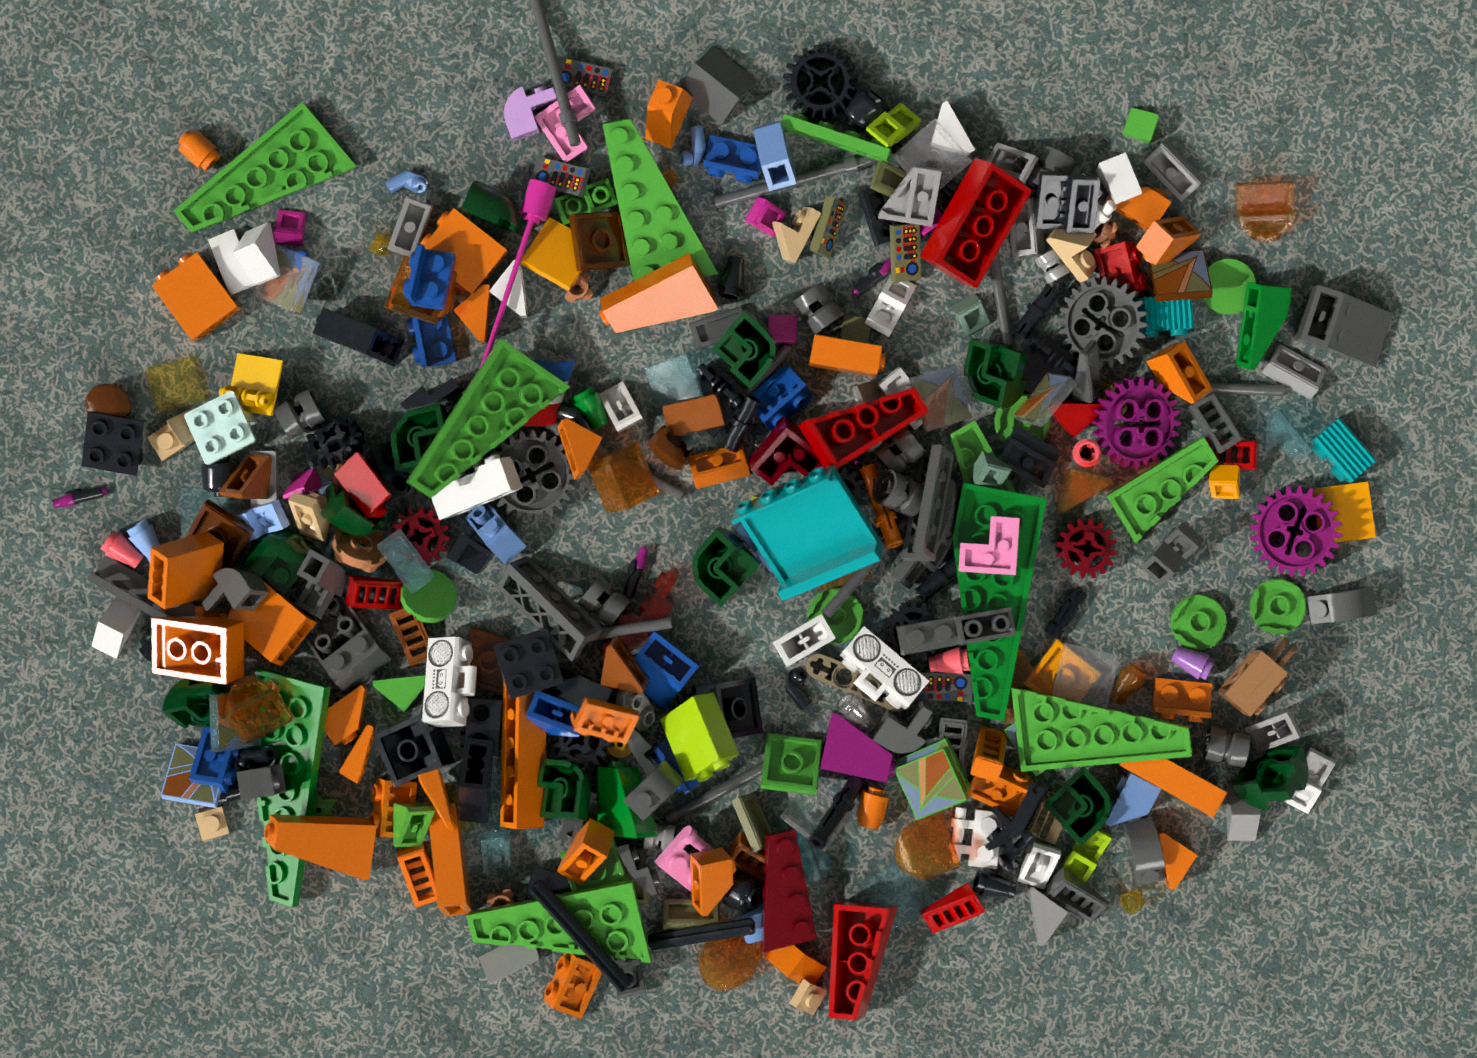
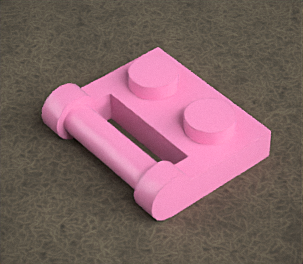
(676, 859)

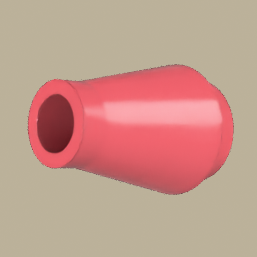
(1094, 452)
(121, 549)
(950, 661)

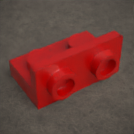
(1123, 263)

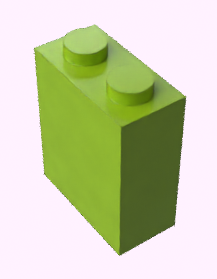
(699, 737)

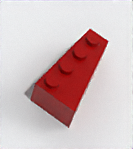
(851, 431)
(856, 955)

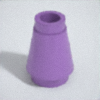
(1194, 662)

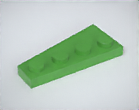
(968, 446)

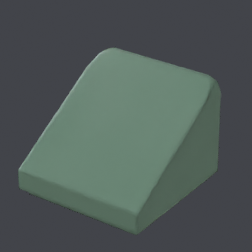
(971, 314)
(990, 471)

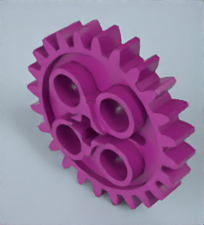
(1138, 396)
(1320, 540)

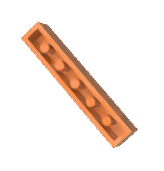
(520, 765)

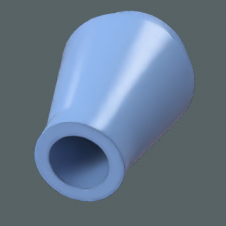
(143, 537)

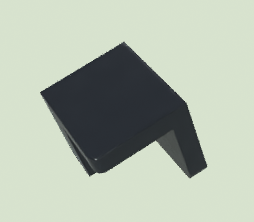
(469, 553)

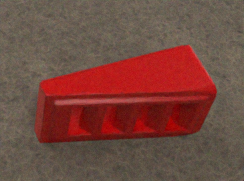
(1253, 455)
(354, 600)
(963, 913)

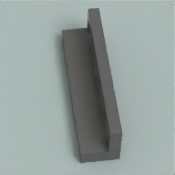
(932, 505)
(133, 589)
(549, 601)

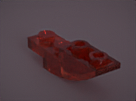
(652, 608)

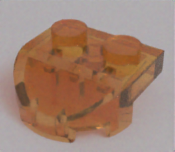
(1265, 208)
(255, 708)
(926, 848)
(728, 962)

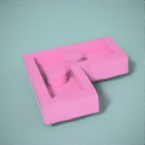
(551, 125)
(998, 555)

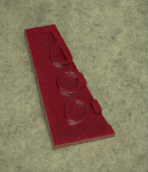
(786, 899)

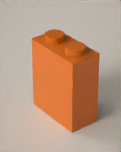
(474, 249)
(195, 296)
(847, 356)
(184, 569)
(274, 626)

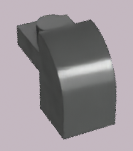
(1171, 553)
(324, 581)
(235, 589)
(1342, 605)
(901, 734)
(261, 782)
(654, 789)
(1145, 851)

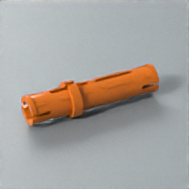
(884, 516)

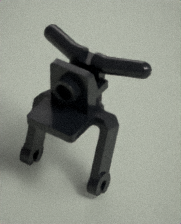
(1019, 824)

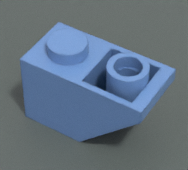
(775, 156)
(495, 532)
(1132, 799)

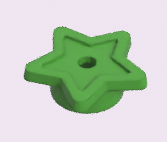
(325, 804)

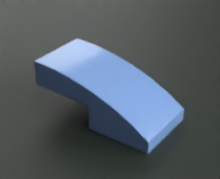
(264, 518)

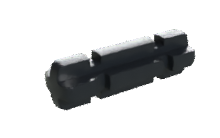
(1066, 613)

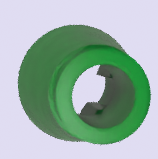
(591, 406)

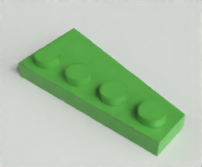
(1153, 492)

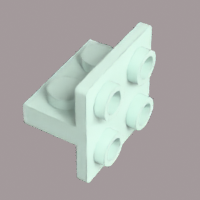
(221, 427)

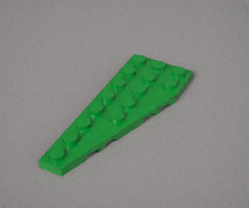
(994, 660)
(299, 752)

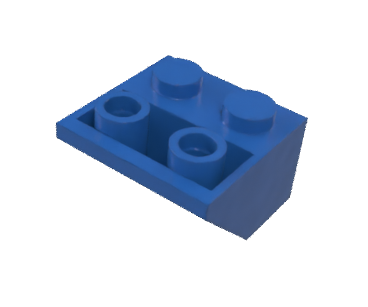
(665, 668)

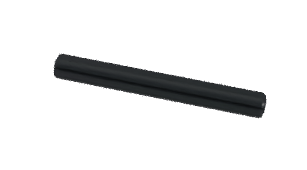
(580, 935)

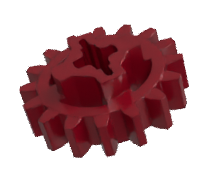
(415, 524)
(1087, 535)

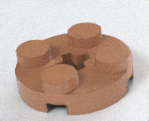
(348, 551)

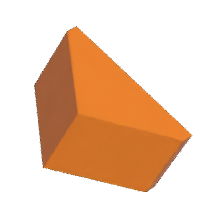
(476, 311)
(578, 445)
(1176, 860)
(796, 963)

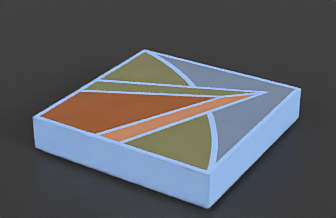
(177, 783)

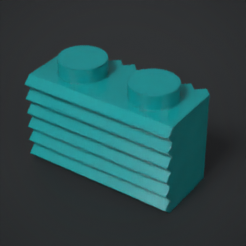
(1167, 316)
(1342, 451)

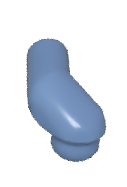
(697, 149)
(409, 180)

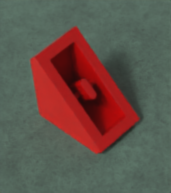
(1075, 415)

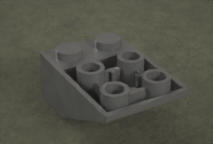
(1343, 325)
(346, 645)

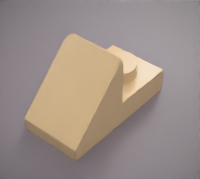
(793, 240)
(1073, 252)
(172, 437)
(307, 514)

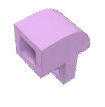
(519, 110)

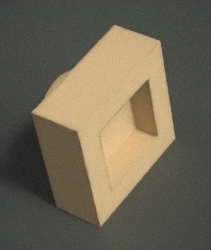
(212, 823)
(808, 997)

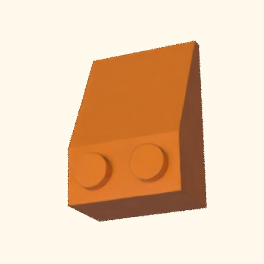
(198, 648)

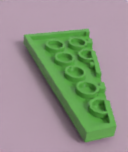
(279, 163)
(649, 211)
(492, 408)
(1076, 734)
(605, 911)

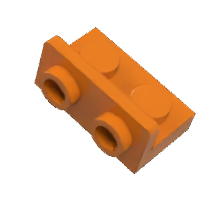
(1182, 698)
(605, 720)
(1006, 792)
(384, 796)
(572, 985)

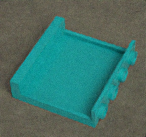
(810, 531)

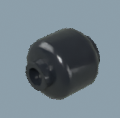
(863, 109)
(217, 474)
(744, 893)

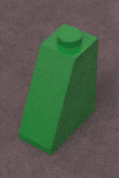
(614, 785)

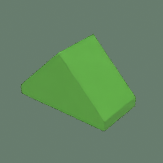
(401, 690)
(411, 823)

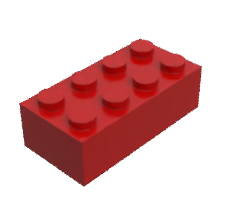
(976, 223)

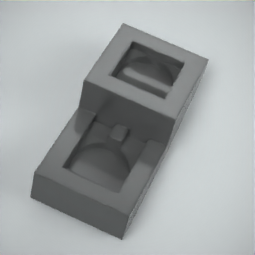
(638, 746)

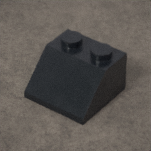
(738, 704)
(413, 749)

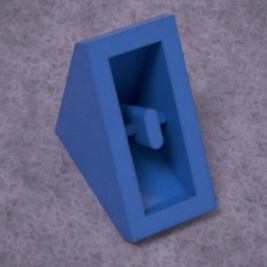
(552, 714)

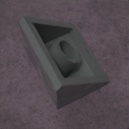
(717, 84)

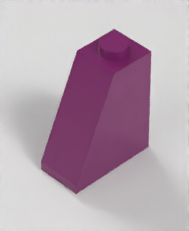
(855, 753)

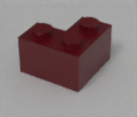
(781, 449)

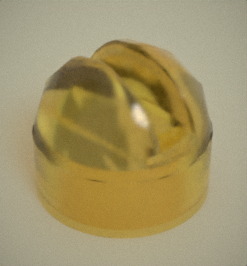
(380, 245)
(1134, 906)

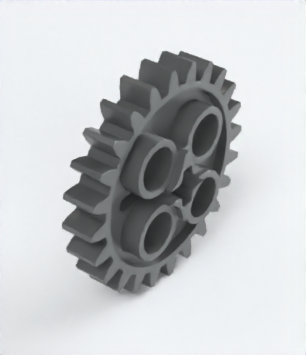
(1116, 300)
(543, 498)

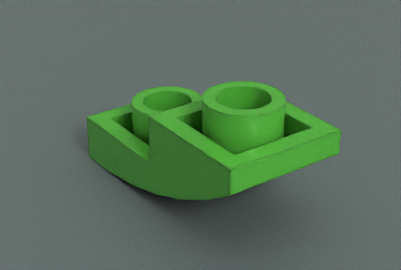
(596, 198)

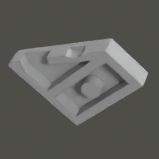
(914, 197)

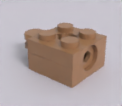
(1257, 678)

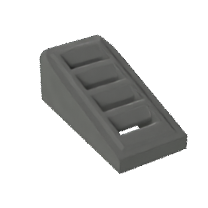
(1088, 375)
(1224, 417)
(956, 723)
(1063, 882)

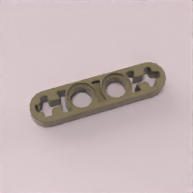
(851, 687)

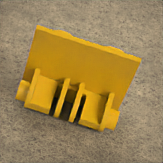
(255, 383)

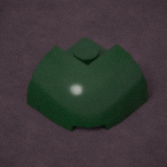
(494, 206)
(747, 348)
(995, 372)
(415, 434)
(347, 515)
(279, 558)
(722, 565)
(189, 702)
(1273, 777)
(565, 790)
(1081, 806)

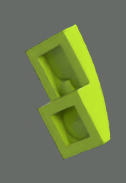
(894, 125)
(1083, 859)

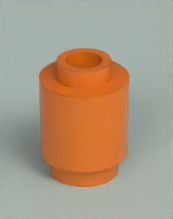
(198, 149)
(872, 807)

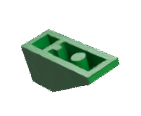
(1262, 317)

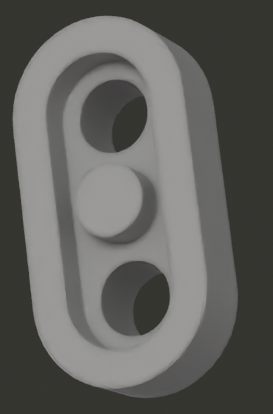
(640, 703)

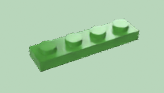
(825, 133)

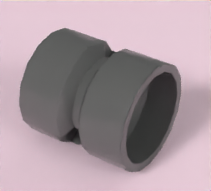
(1051, 161)
(825, 316)
(290, 418)
(907, 444)
(898, 493)
(611, 609)
(1227, 747)

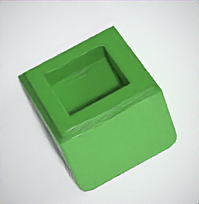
(1140, 125)

